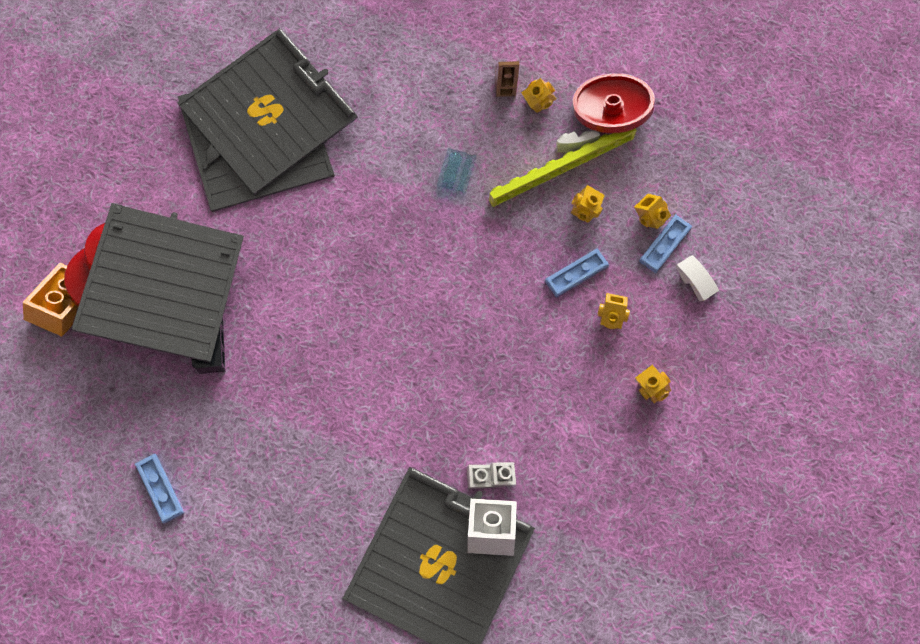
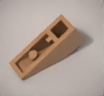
(506, 78)

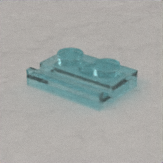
(456, 170)

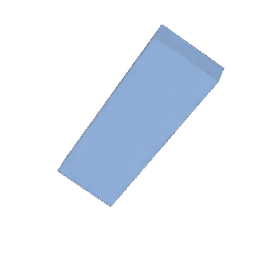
(665, 243)
(576, 273)
(159, 488)

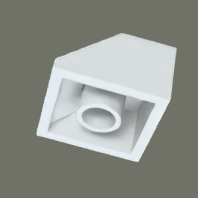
(492, 527)

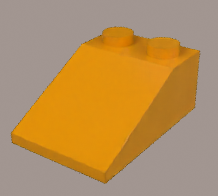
(50, 304)

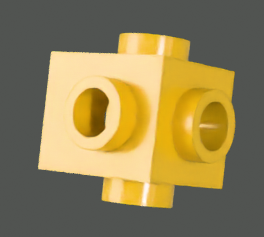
(539, 95)
(587, 204)
(652, 211)
(613, 311)
(653, 384)

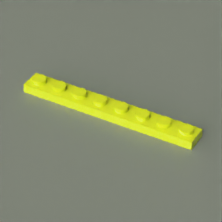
(557, 167)

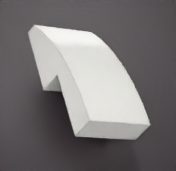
(572, 142)
(694, 273)
(491, 475)

